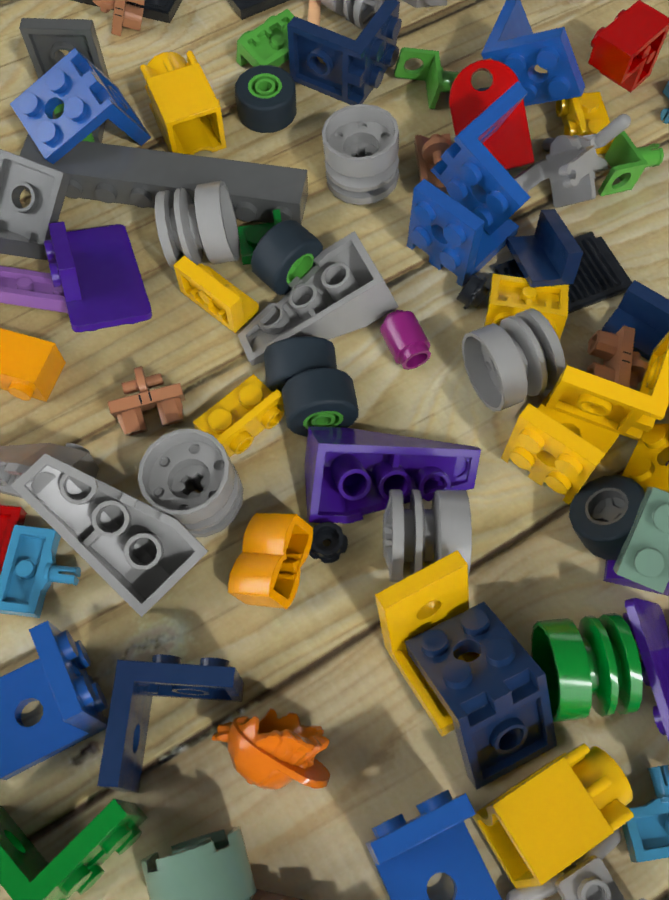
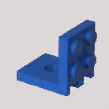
(521, 50)
(87, 100)
(475, 174)
(453, 233)
(68, 696)
(431, 844)

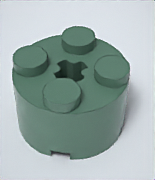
(202, 869)

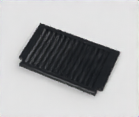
(597, 277)

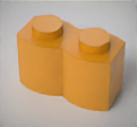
(271, 560)

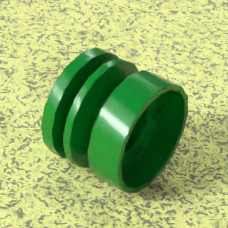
(588, 666)

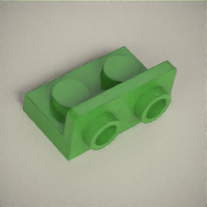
(266, 43)

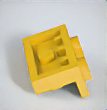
(584, 116)
(215, 294)
(513, 295)
(242, 415)

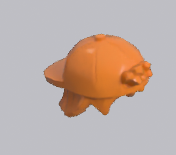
(275, 750)

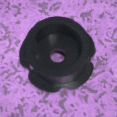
(473, 291)
(334, 534)

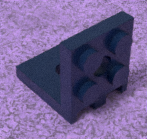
(351, 64)
(494, 701)
(131, 706)

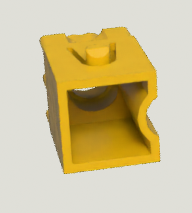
(183, 104)
(556, 815)

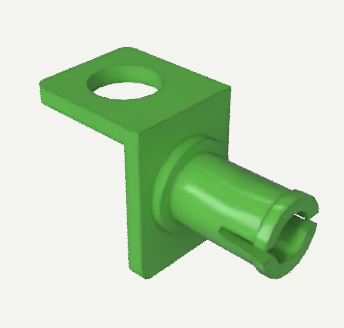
(431, 72)
(628, 163)

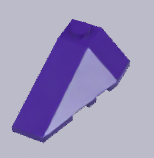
(355, 469)

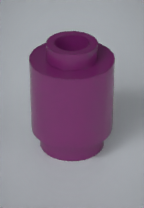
(405, 339)

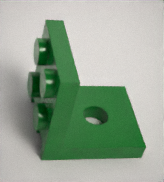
(78, 866)

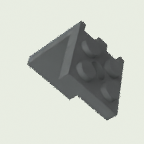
(48, 36)
(27, 228)

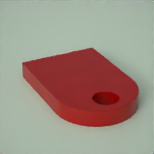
(512, 140)

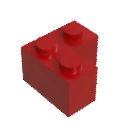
(630, 45)

